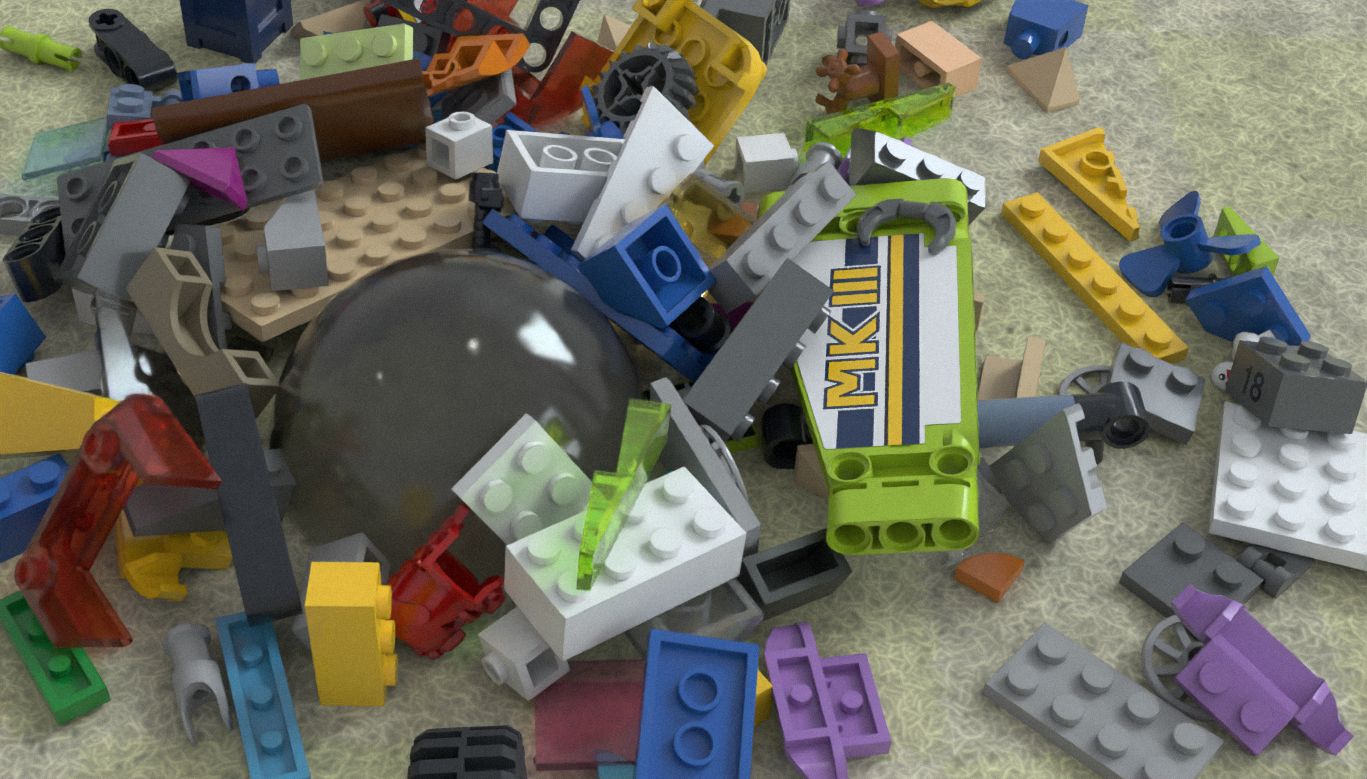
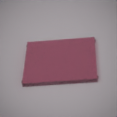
(589, 716)

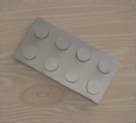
(1099, 712)

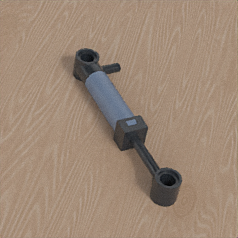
(1111, 416)

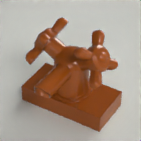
(875, 80)

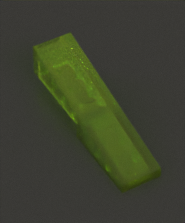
(893, 117)
(616, 493)

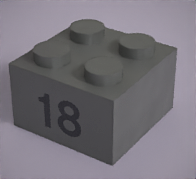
(1296, 386)

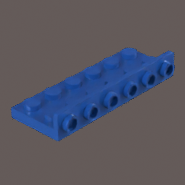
(554, 254)

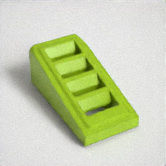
(1261, 256)

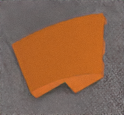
(473, 60)

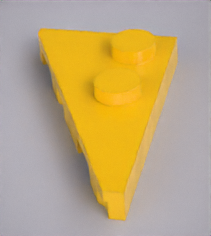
(1091, 174)

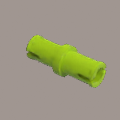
(40, 48)

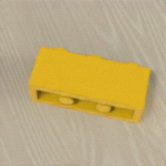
(350, 633)

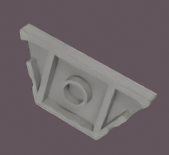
(1052, 477)

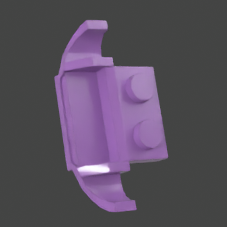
(1251, 678)
(823, 704)

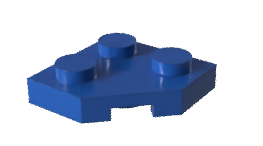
(1247, 304)

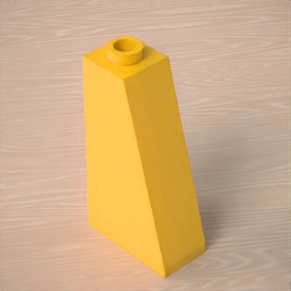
(45, 417)

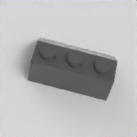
(888, 160)
(124, 225)

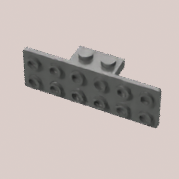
(273, 153)

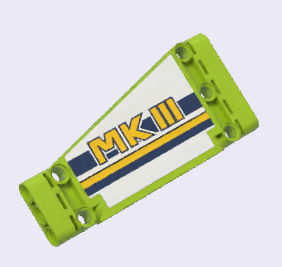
(894, 376)

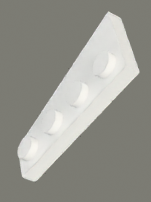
(655, 158)

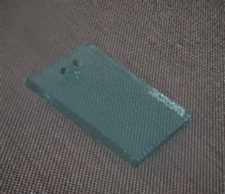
(66, 149)

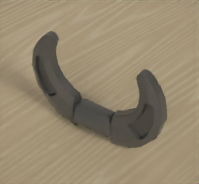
(934, 215)

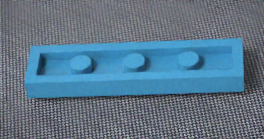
(262, 699)

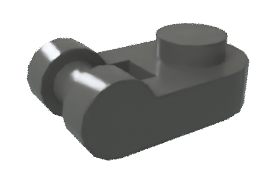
(1276, 580)

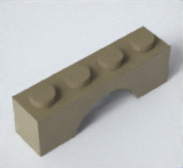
(174, 300)

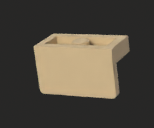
(1012, 378)

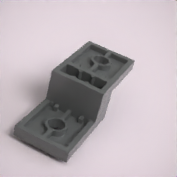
(755, 20)

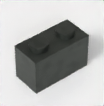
(793, 574)

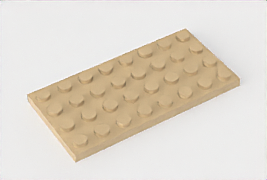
(365, 221)

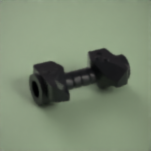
(486, 195)

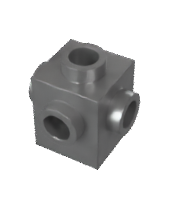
(856, 25)

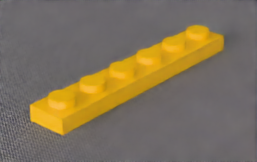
(1092, 278)

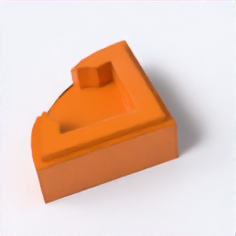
(990, 573)

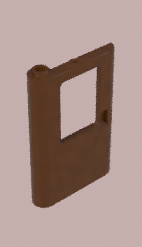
(350, 109)

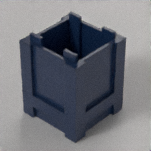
(235, 26)

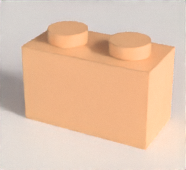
(937, 58)

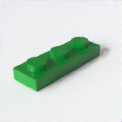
(60, 673)

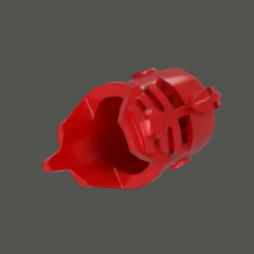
(438, 590)

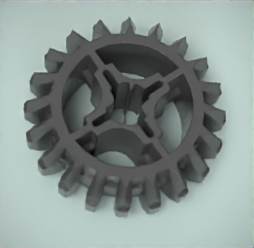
(624, 83)

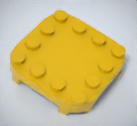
(722, 60)

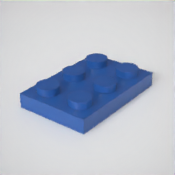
(696, 708)

